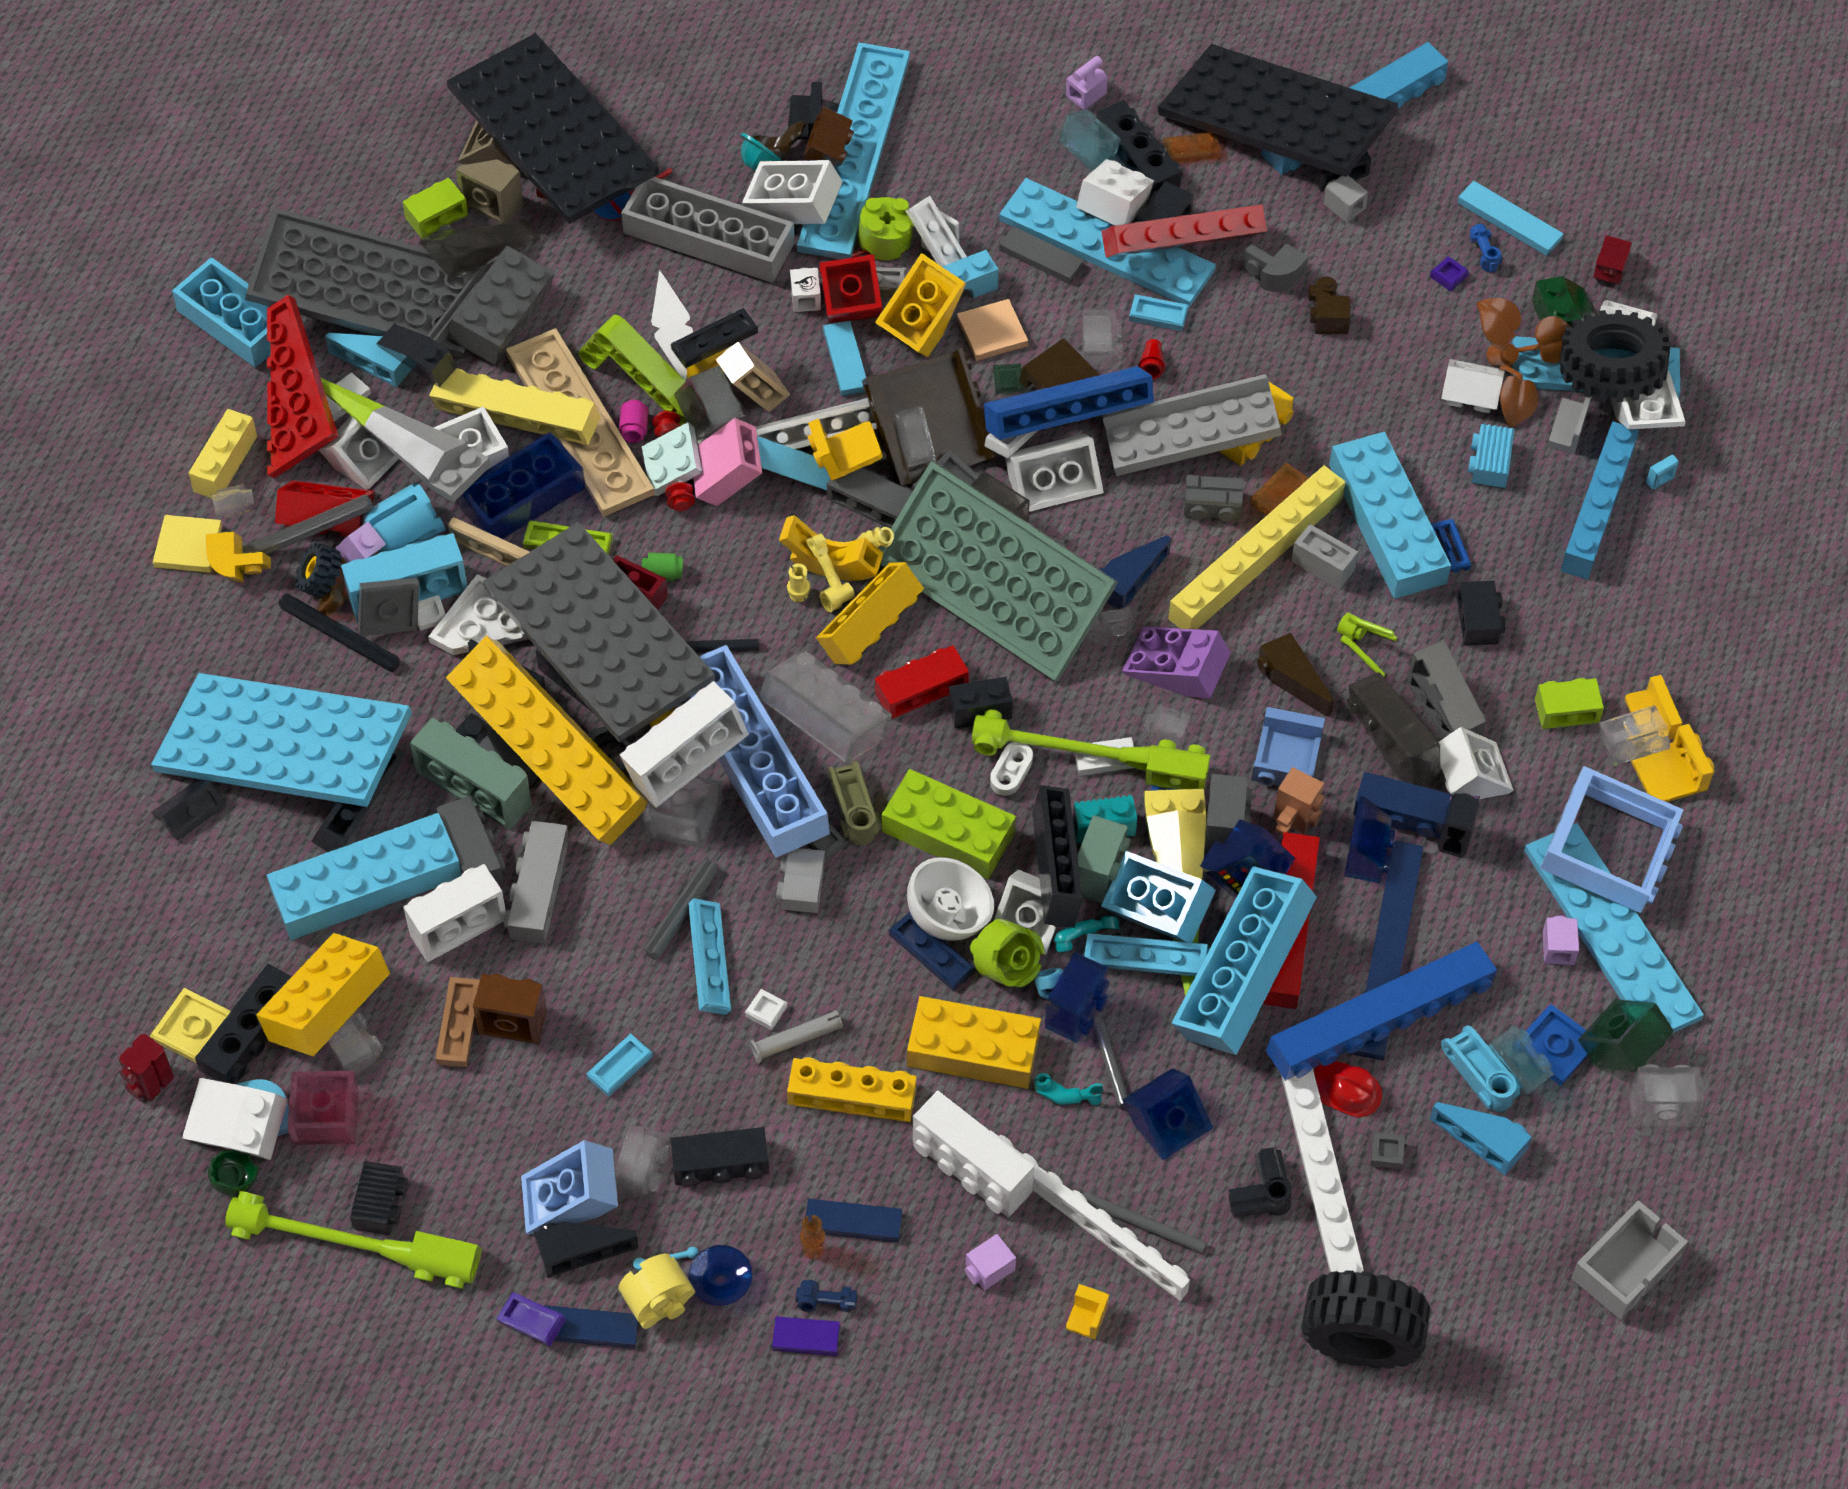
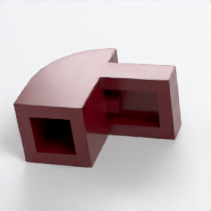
(1612, 259)

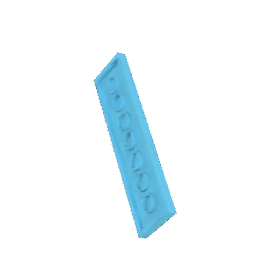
(1058, 221)
(1617, 937)

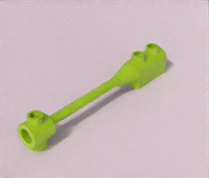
(1163, 763)
(426, 1255)

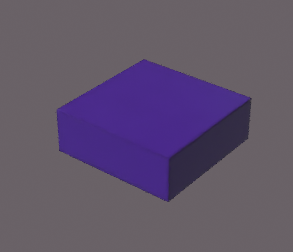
(1449, 273)

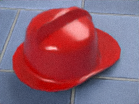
(1348, 1089)

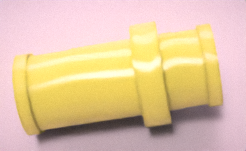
(798, 585)

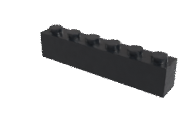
(1057, 856)

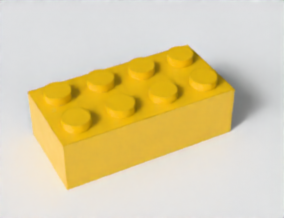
(323, 994)
(973, 1042)

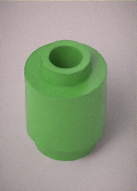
(664, 564)

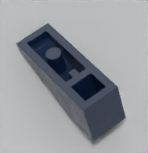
(1135, 569)

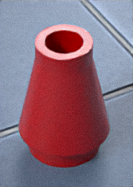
(1152, 359)

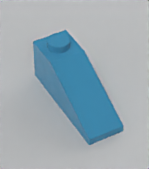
(1487, 1135)

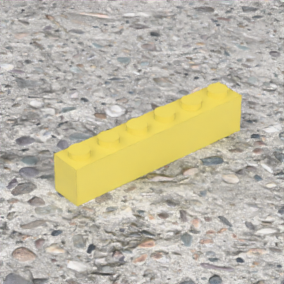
(518, 406)

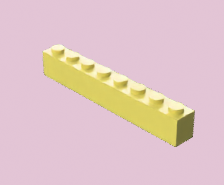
(1256, 550)

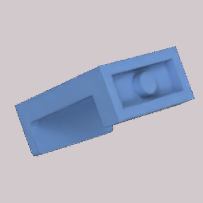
(1286, 742)

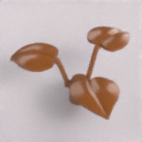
(1498, 322)

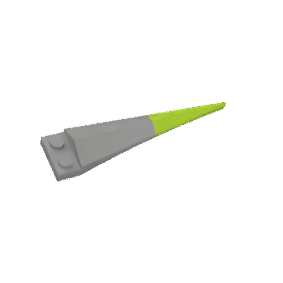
(434, 456)

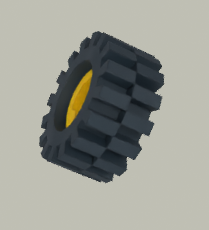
(318, 570)

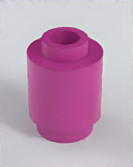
(633, 421)

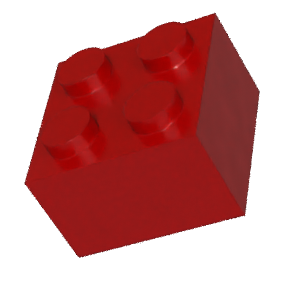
(851, 289)

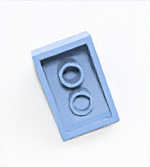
(570, 1187)

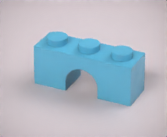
(977, 272)

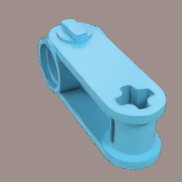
(1481, 1069)

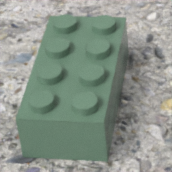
(467, 769)

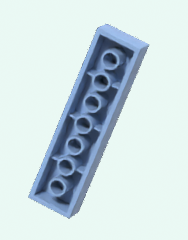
(765, 768)

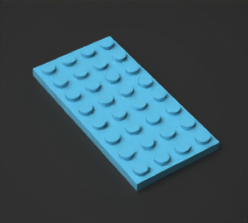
(282, 739)

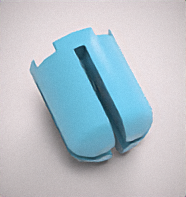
(404, 518)

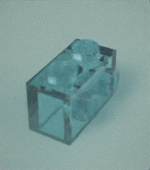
(1089, 139)
(1521, 1059)

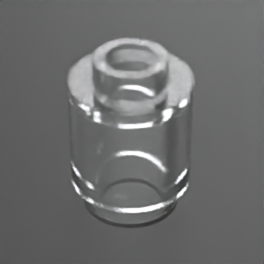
(233, 500)

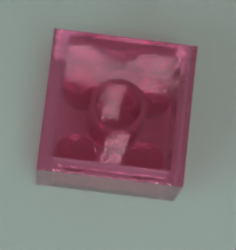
(323, 1107)

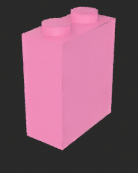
(728, 462)

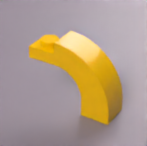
(851, 559)

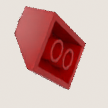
(304, 500)

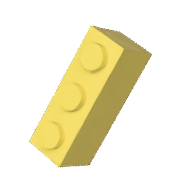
(223, 453)

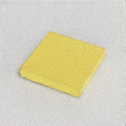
(184, 543)
(189, 1024)

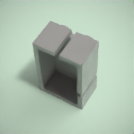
(1629, 1260)

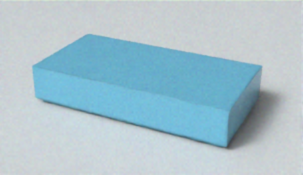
(1158, 312)
(619, 1065)

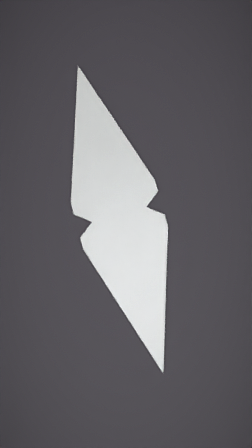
(671, 318)

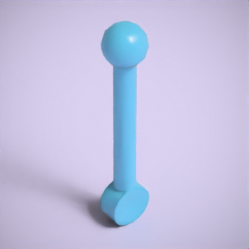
(691, 1253)

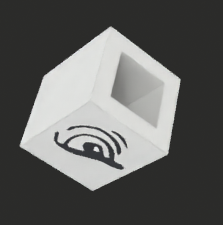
(805, 289)

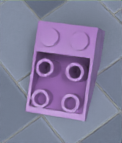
(1178, 660)

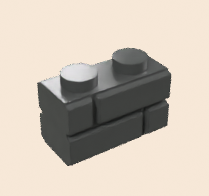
(1213, 497)

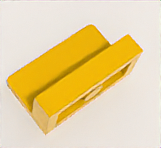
(1657, 695)

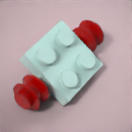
(672, 460)

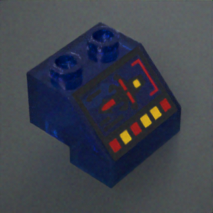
(1244, 848)

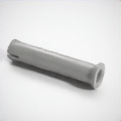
(795, 1036)

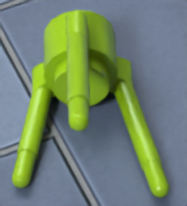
(1355, 628)

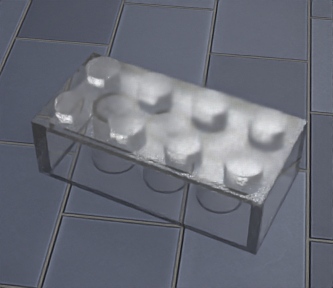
(825, 706)

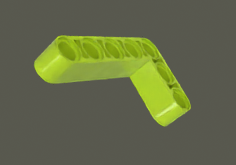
(637, 359)

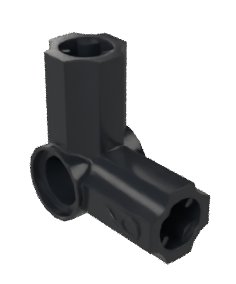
(1258, 1198)

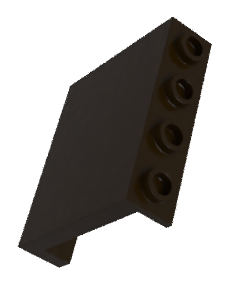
(949, 405)

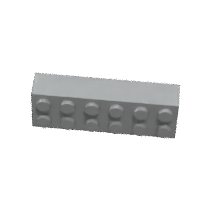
(708, 228)

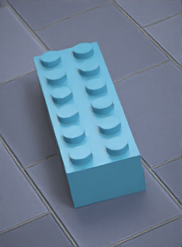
(1390, 515)
(364, 876)
(1244, 960)

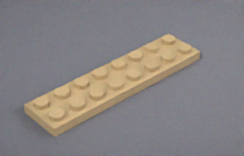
(608, 464)

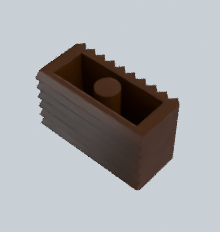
(828, 137)

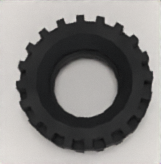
(1615, 376)

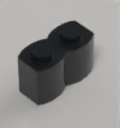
(1458, 825)

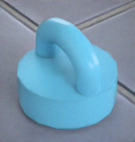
(1047, 979)

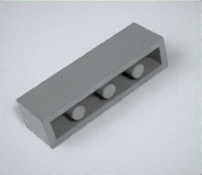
(537, 882)

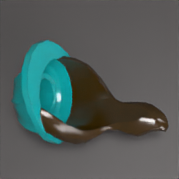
(769, 148)

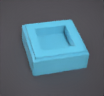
(1662, 472)

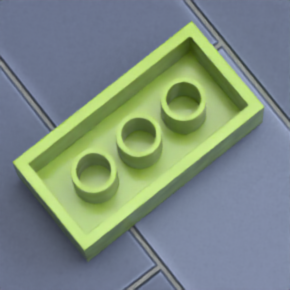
(948, 823)

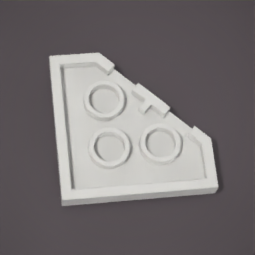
(473, 618)

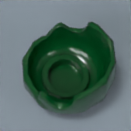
(232, 1172)

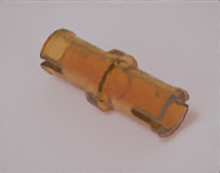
(812, 1237)

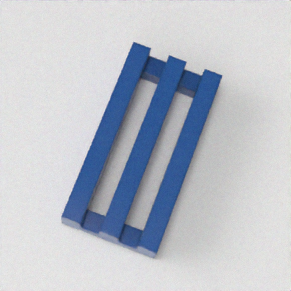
(1465, 562)

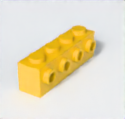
(870, 613)
(852, 1089)

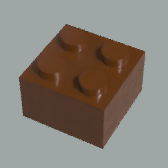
(510, 1008)

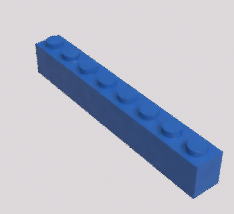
(1381, 1011)

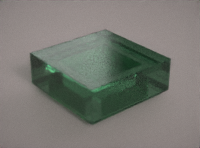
(1007, 378)

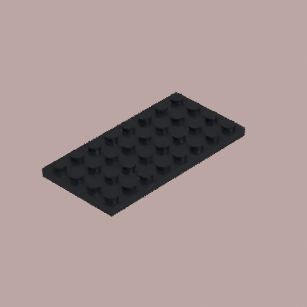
(1278, 109)
(552, 128)

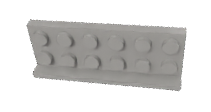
(1191, 425)

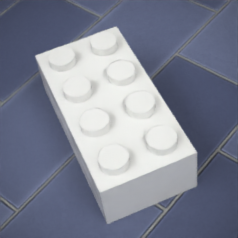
(684, 744)
(972, 1154)

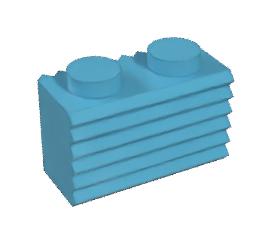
(1492, 456)

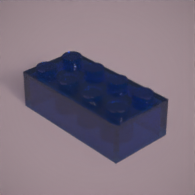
(523, 487)

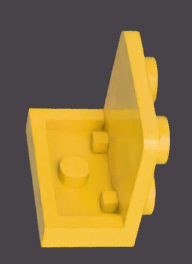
(845, 450)
(1678, 770)

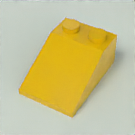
(922, 305)

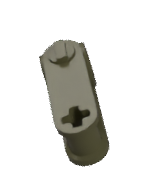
(854, 804)

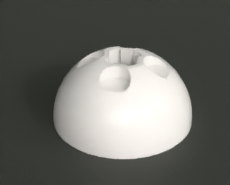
(949, 899)

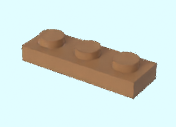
(457, 1023)

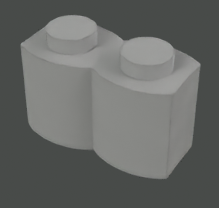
(802, 880)

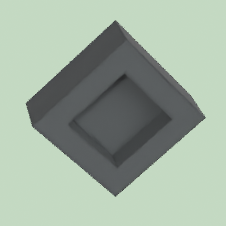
(1387, 1150)

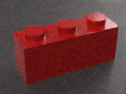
(920, 681)

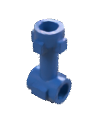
(1491, 255)

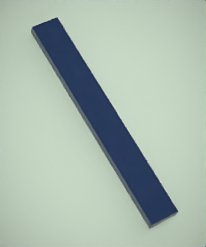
(1392, 927)

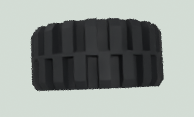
(1366, 1319)

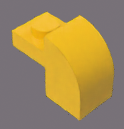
(226, 556)

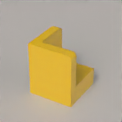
(1087, 1311)

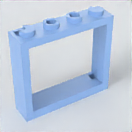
(1631, 802)

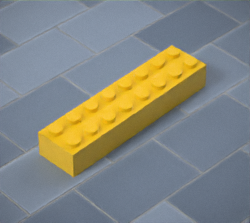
(548, 740)

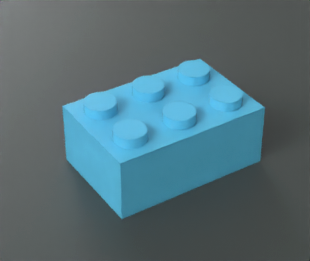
(1158, 898)

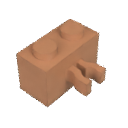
(1298, 802)

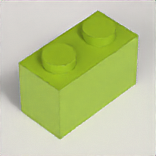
(435, 207)
(1569, 703)

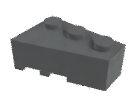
(1444, 691)

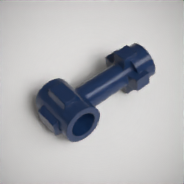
(809, 1295)

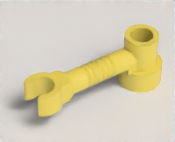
(837, 593)

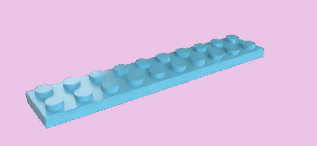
(870, 103)

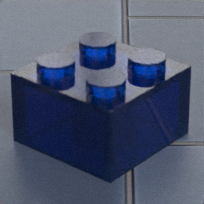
(1077, 998)

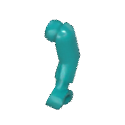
(1064, 936)
(1060, 1095)

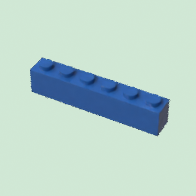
(1068, 402)

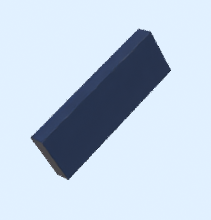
(932, 952)
(857, 1219)
(597, 1327)

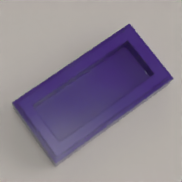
(531, 1319)
(806, 1336)

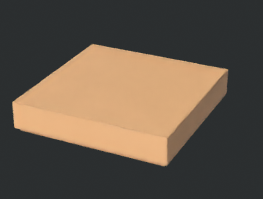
(992, 329)

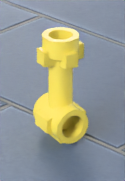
(879, 536)

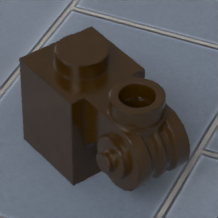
(1330, 311)

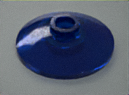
(720, 1261)

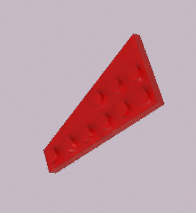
(295, 395)

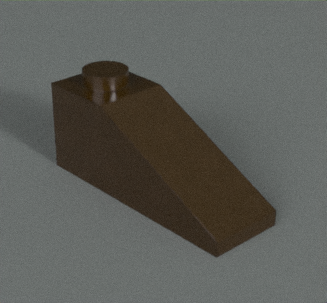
(1293, 672)

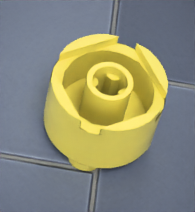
(656, 1290)

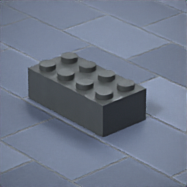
(500, 305)

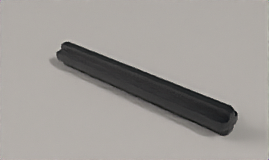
(339, 632)

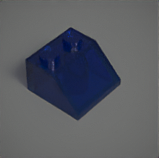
(1369, 843)
(1168, 1112)

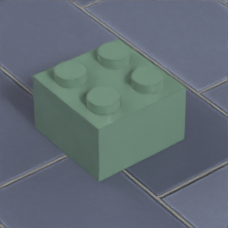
(1101, 857)

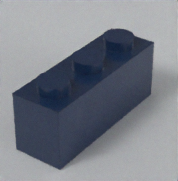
(1408, 804)

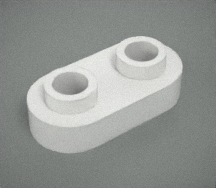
(1010, 770)

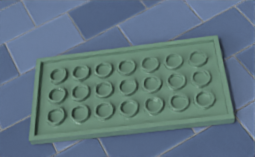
(998, 571)

